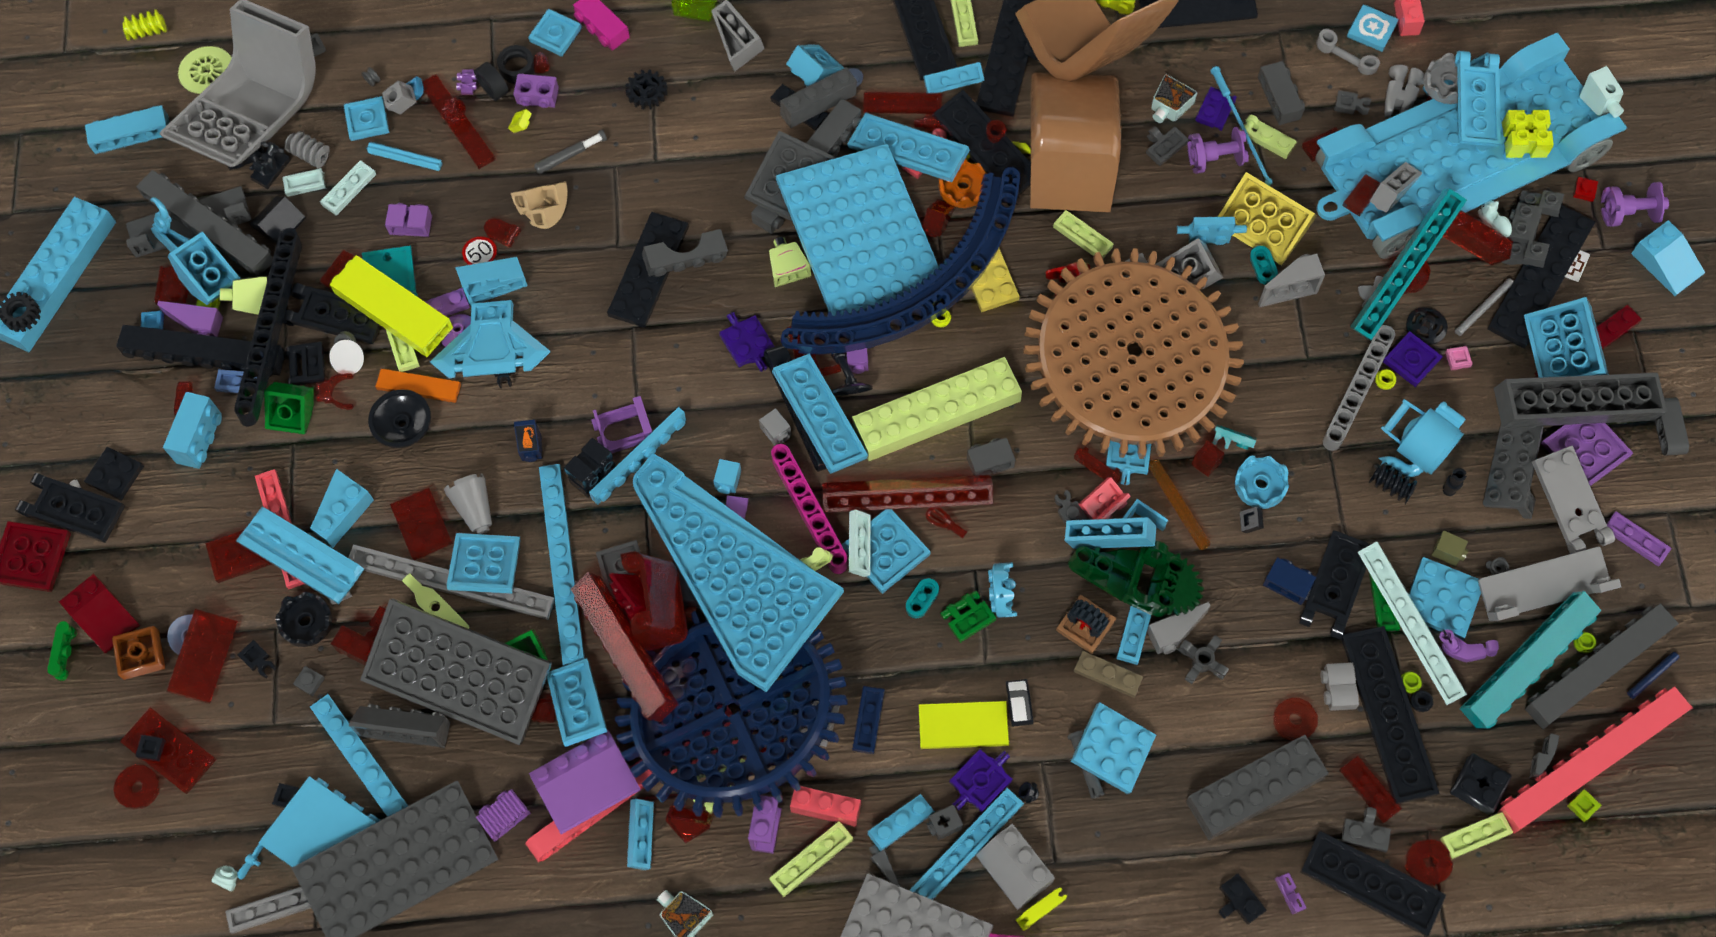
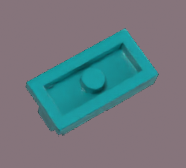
(1243, 441)

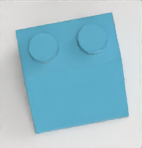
(812, 63)

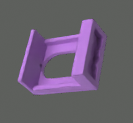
(601, 421)

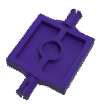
(746, 341)
(981, 780)

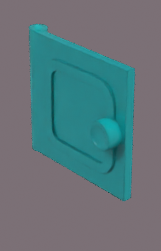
(394, 263)

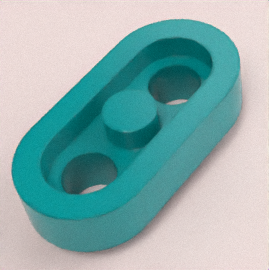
(1264, 266)
(922, 599)

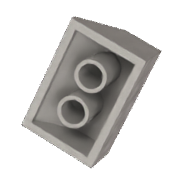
(1015, 867)

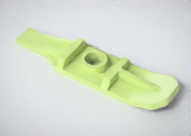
(427, 597)

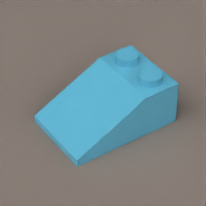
(1669, 258)

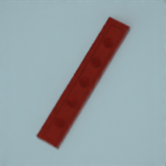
(461, 129)

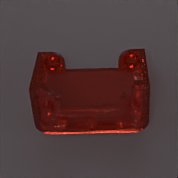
(664, 616)

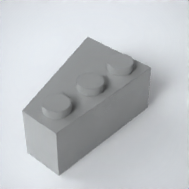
(737, 35)

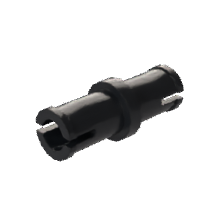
(1454, 482)

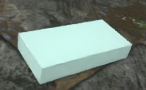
(304, 182)

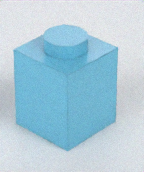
(727, 476)

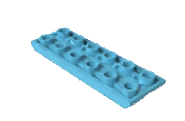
(300, 555)

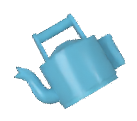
(1425, 439)

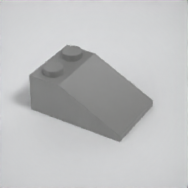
(1199, 258)
(1296, 281)

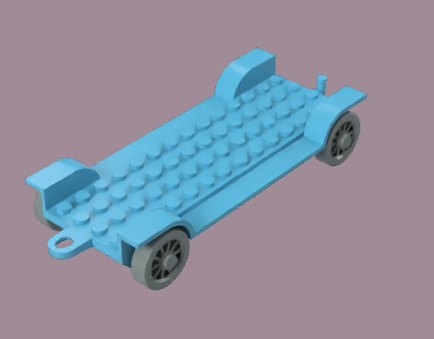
(1430, 143)

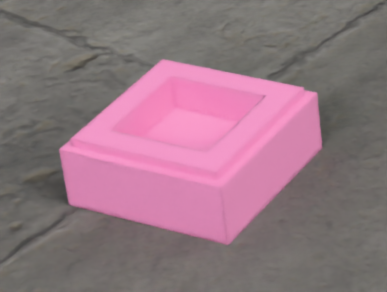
(1458, 358)

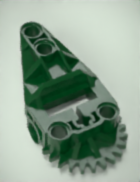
(1118, 572)

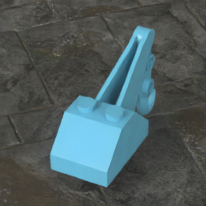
(194, 260)

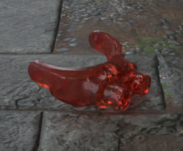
(327, 388)

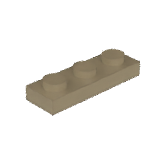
(1108, 674)

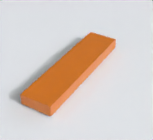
(423, 385)

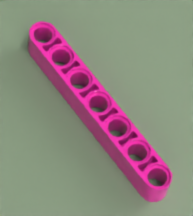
(805, 499)

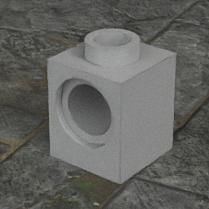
(399, 97)
(775, 427)

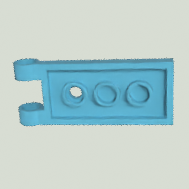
(1478, 109)

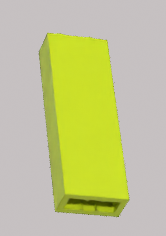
(391, 306)

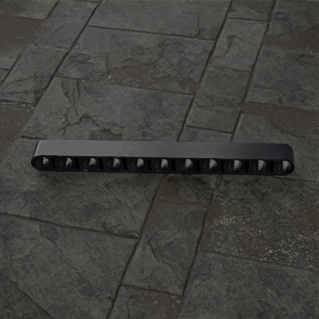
(268, 327)

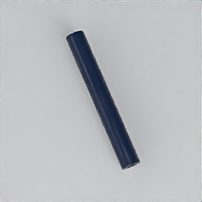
(1654, 674)

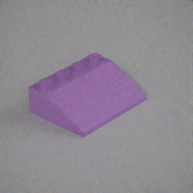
(584, 781)

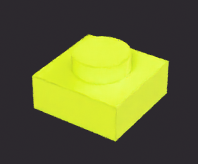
(520, 121)

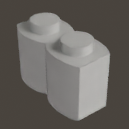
(1340, 686)

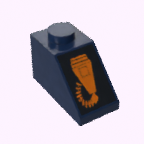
(528, 440)

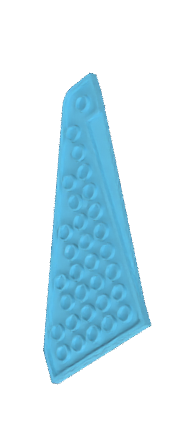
(746, 584)

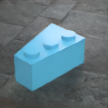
(491, 279)
(340, 508)

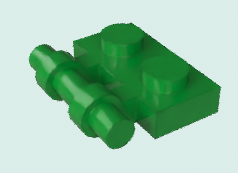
(971, 621)

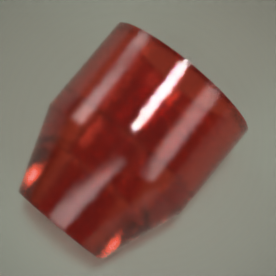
(541, 63)

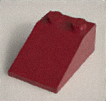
(98, 612)

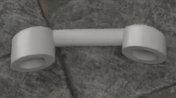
(1327, 43)

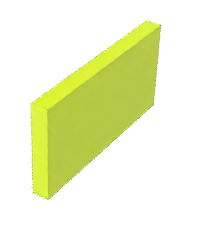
(963, 725)

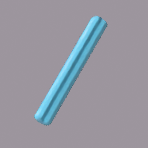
(404, 156)

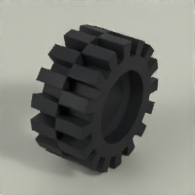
(23, 321)

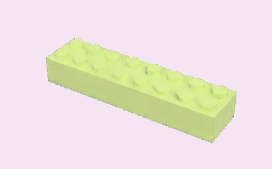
(937, 408)

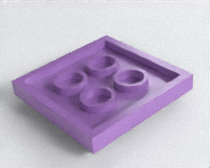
(1595, 446)

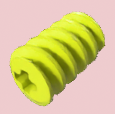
(144, 25)

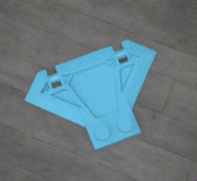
(490, 344)

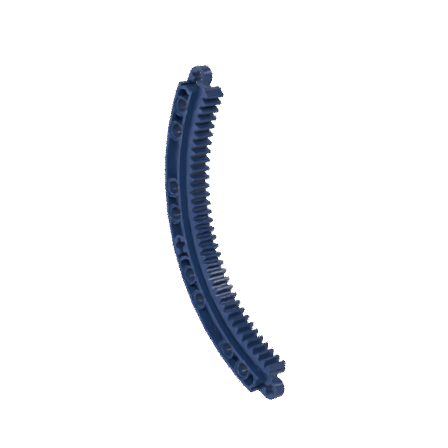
(873, 326)

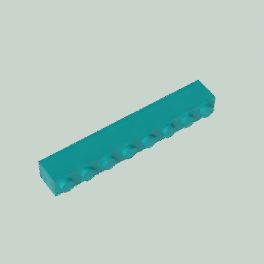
(1408, 263)
(1530, 660)

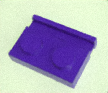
(1215, 109)

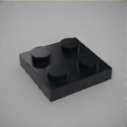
(114, 473)

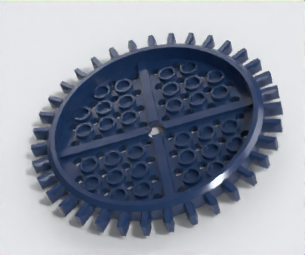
(786, 756)

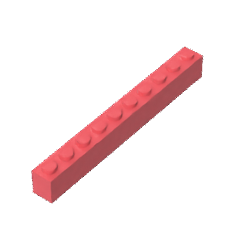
(1595, 759)

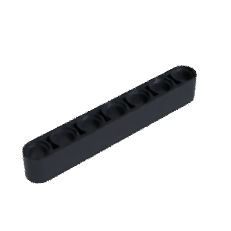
(777, 356)

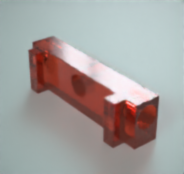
(1096, 466)

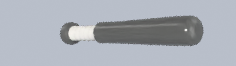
(563, 155)

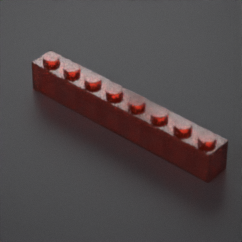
(907, 493)
(626, 652)

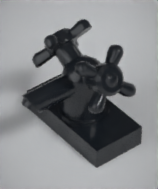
(268, 164)

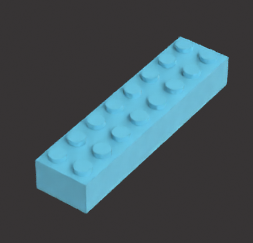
(58, 266)

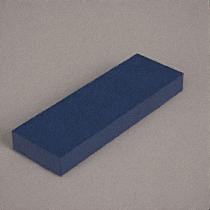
(868, 720)

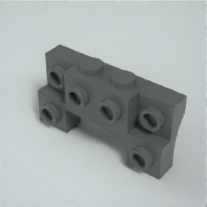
(1525, 225)

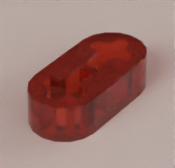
(182, 388)

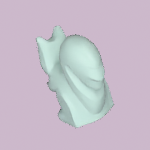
(1491, 218)

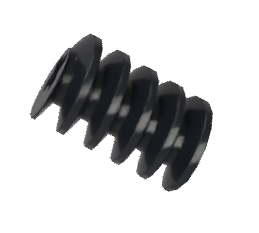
(1393, 482)

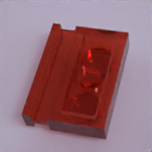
(170, 287)

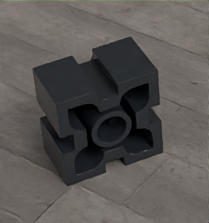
(589, 466)

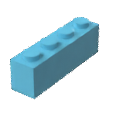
(126, 129)
(1111, 533)

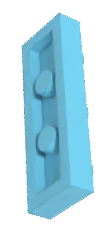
(954, 78)
(1133, 636)
(900, 822)
(640, 834)

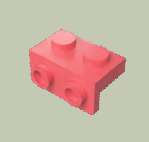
(1104, 500)

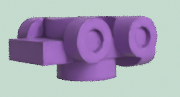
(467, 82)

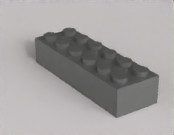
(1256, 787)

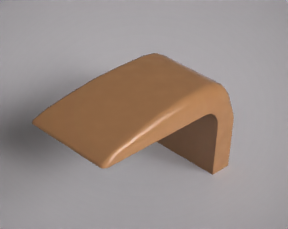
(1077, 38)
(1074, 142)

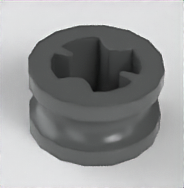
(370, 76)

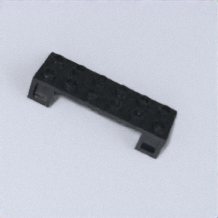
(1206, 11)

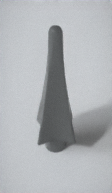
(882, 862)

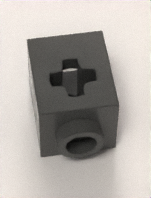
(948, 815)

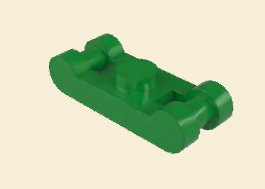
(61, 650)

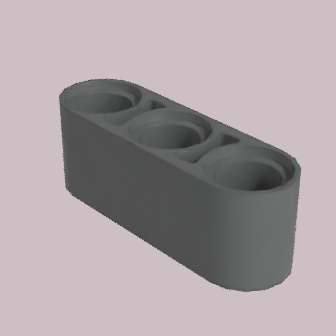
(1672, 430)

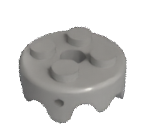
(1434, 79)

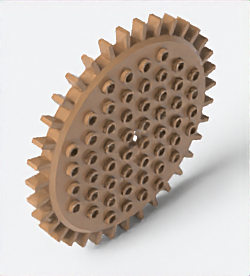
(1100, 418)

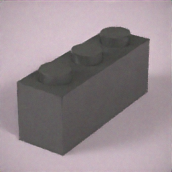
(1281, 92)

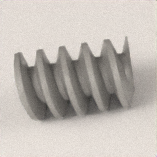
(307, 149)

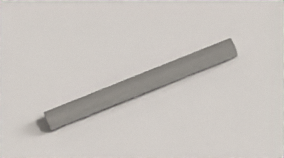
(1484, 306)

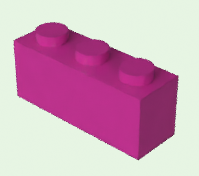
(601, 22)

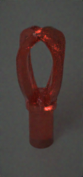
(949, 523)

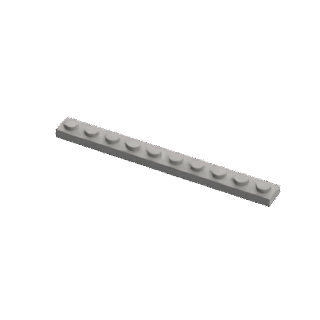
(436, 578)

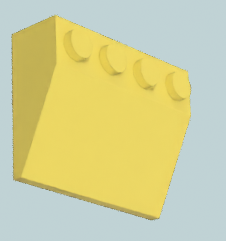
(1269, 217)

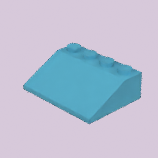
(1566, 340)

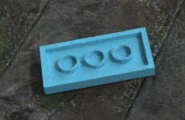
(576, 702)

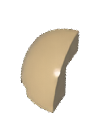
(542, 204)

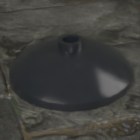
(394, 409)

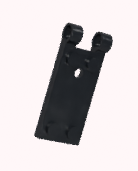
(338, 317)
(81, 510)
(1340, 573)

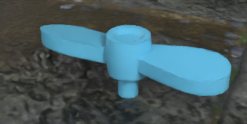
(251, 859)

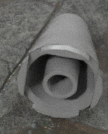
(471, 502)

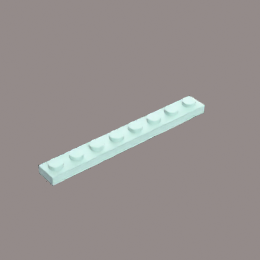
(1412, 623)

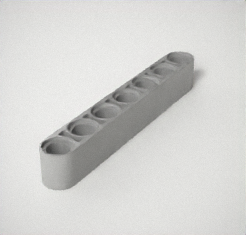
(1356, 395)

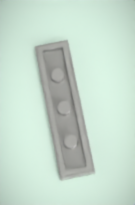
(267, 910)

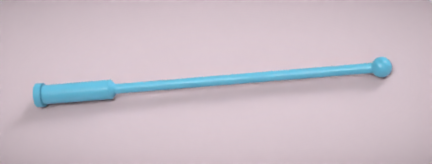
(1215, 71)

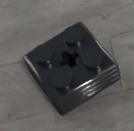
(1467, 785)

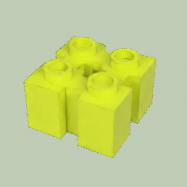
(1527, 133)

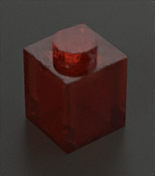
(1208, 458)

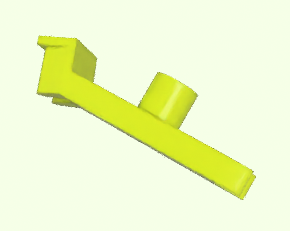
(1040, 909)

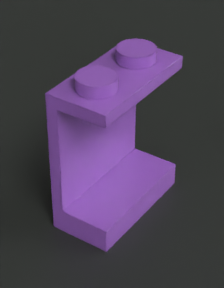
(765, 826)

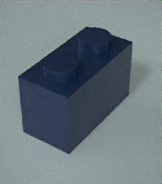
(1289, 580)

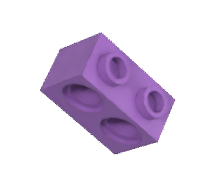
(536, 86)

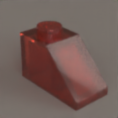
(937, 218)

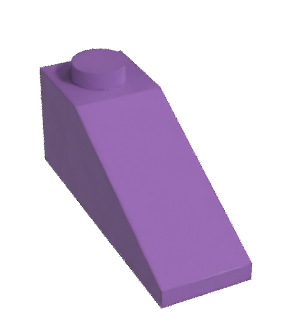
(194, 318)

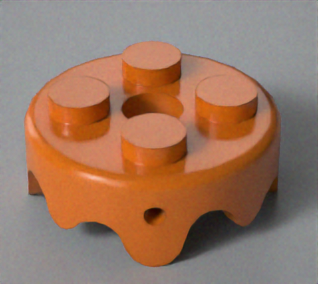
(963, 198)

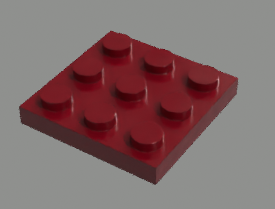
(31, 555)

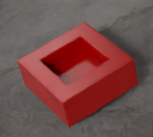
(1585, 189)

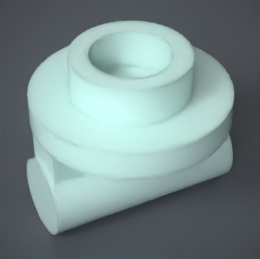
(225, 877)

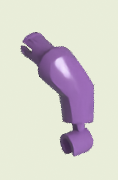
(1466, 652)

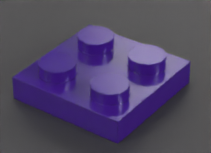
(1412, 359)

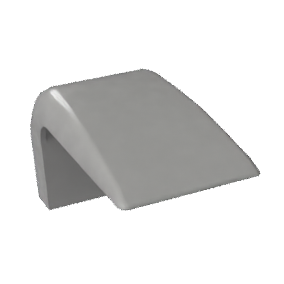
(255, 94)

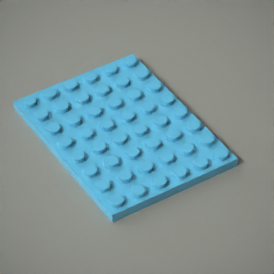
(858, 228)

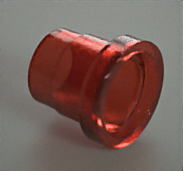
(995, 125)

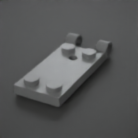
(1568, 490)

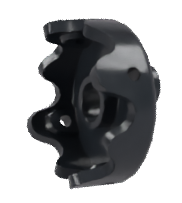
(296, 608)

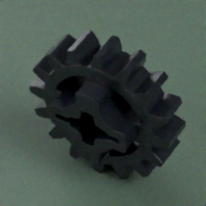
(648, 87)

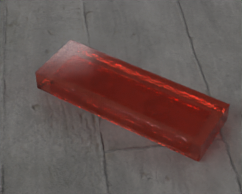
(1370, 789)

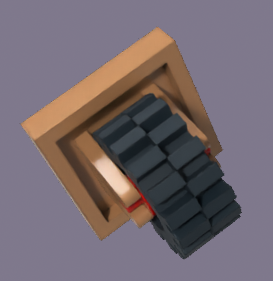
(1086, 624)

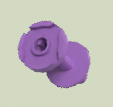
(1202, 152)
(1619, 205)

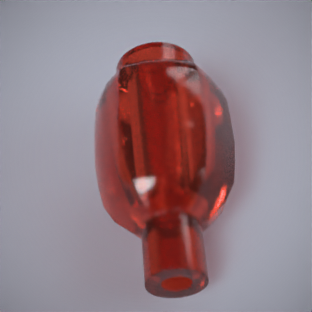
(928, 122)

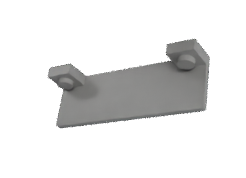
(1545, 583)

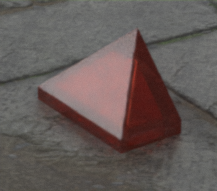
(687, 824)

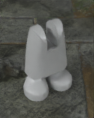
(1398, 97)

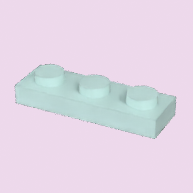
(348, 187)
(859, 543)

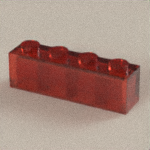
(1479, 239)

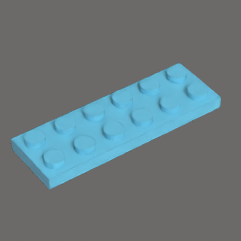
(910, 147)
(820, 413)

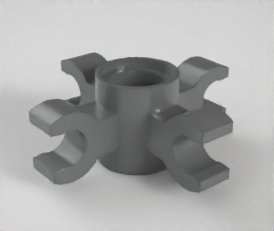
(1216, 668)

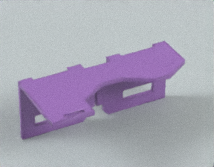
(1291, 898)

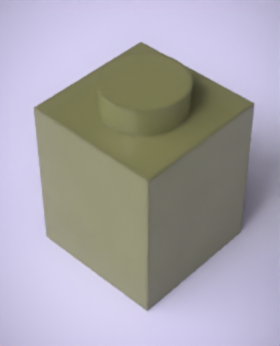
(1450, 548)

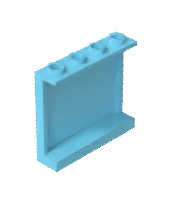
(314, 823)

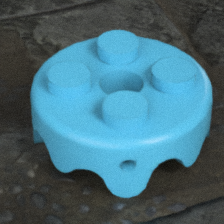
(1265, 469)
(1001, 596)

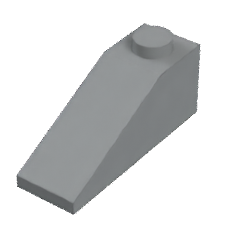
(1394, 187)
(1171, 631)

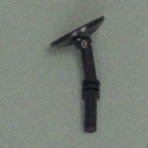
(1427, 325)
(851, 385)

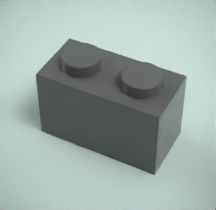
(991, 457)

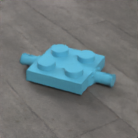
(1212, 229)
(1130, 462)

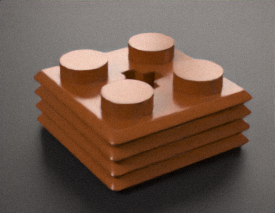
(127, 647)

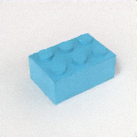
(192, 430)

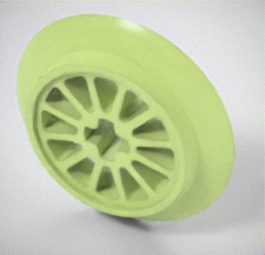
(195, 80)

